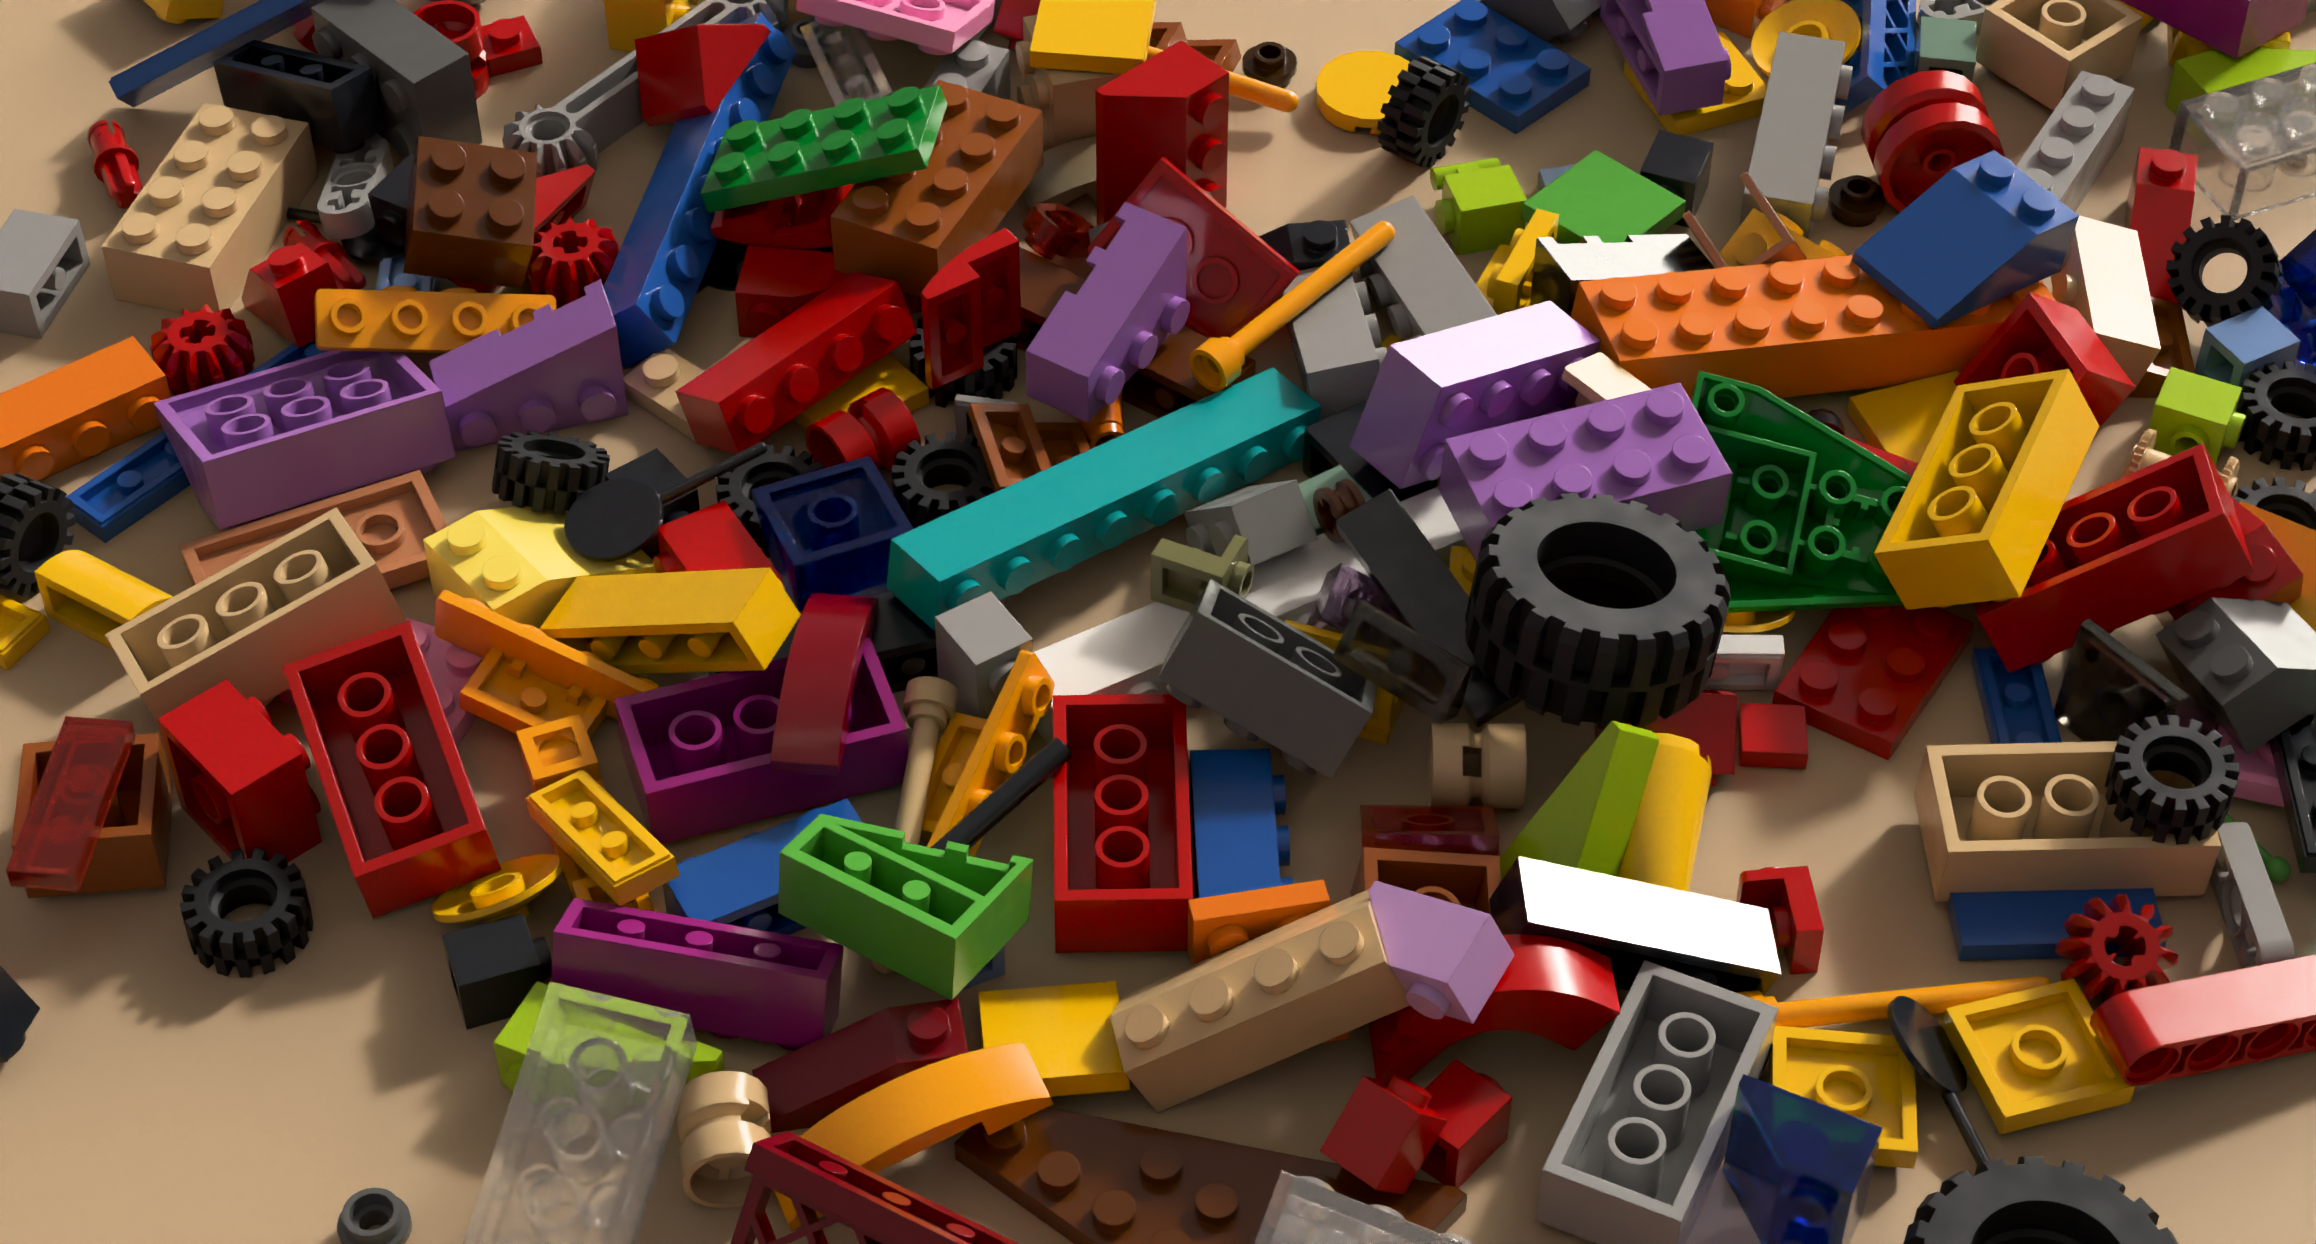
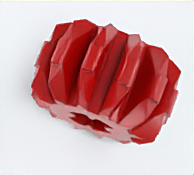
(569, 259)
(202, 349)
(2131, 932)

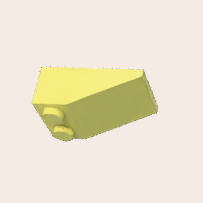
(515, 561)

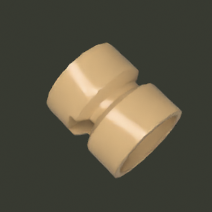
(1499, 765)
(717, 1126)

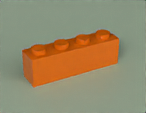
(80, 410)

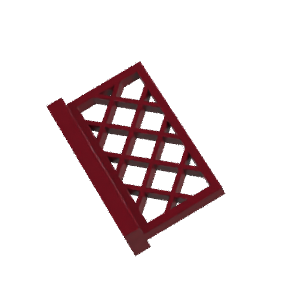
(845, 1194)

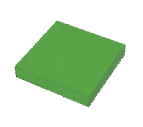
(1605, 202)

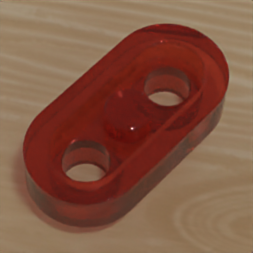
(1057, 230)

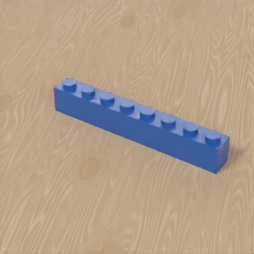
(671, 231)

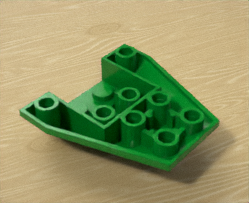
(1798, 505)

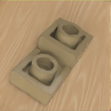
(1066, 174)

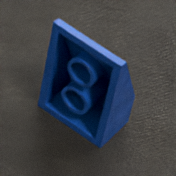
(1969, 241)

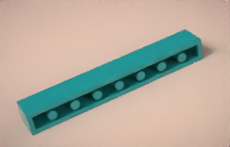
(1101, 496)

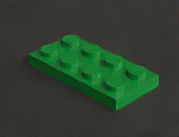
(825, 148)

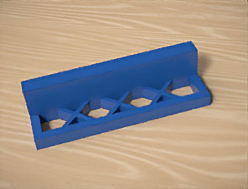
(1883, 50)

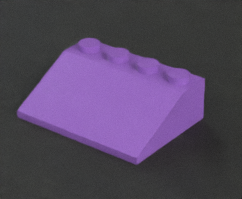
(305, 432)

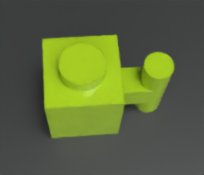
(1478, 204)

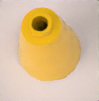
(1669, 816)

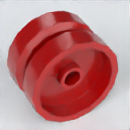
(1923, 131)

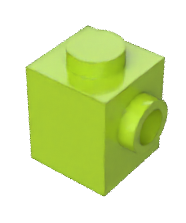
(2196, 412)

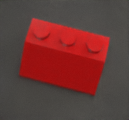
(1161, 109)

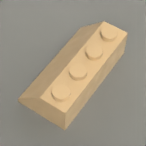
(1256, 1004)

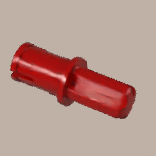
(115, 162)
(344, 272)

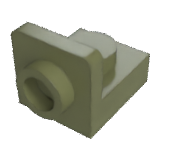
(1183, 571)

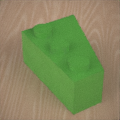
(902, 902)

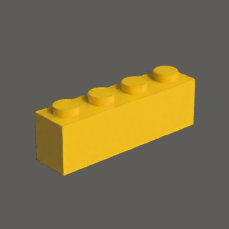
(676, 620)

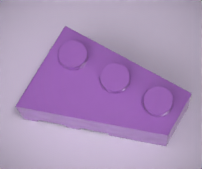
(1670, 51)
(1115, 319)
(536, 377)

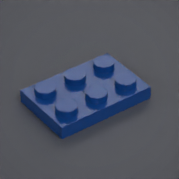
(1509, 69)

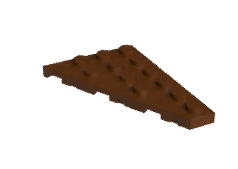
(1159, 1186)

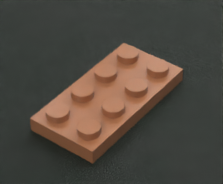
(385, 516)

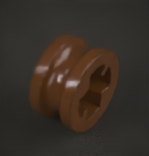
(1334, 504)

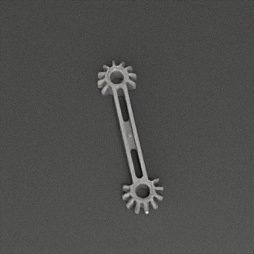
(610, 102)

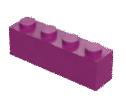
(719, 973)

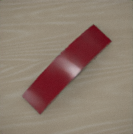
(820, 683)

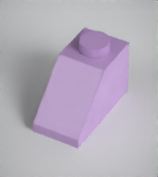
(1440, 951)

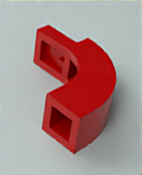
(1546, 990)

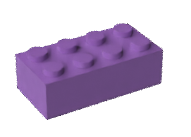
(1467, 383)
(1625, 447)

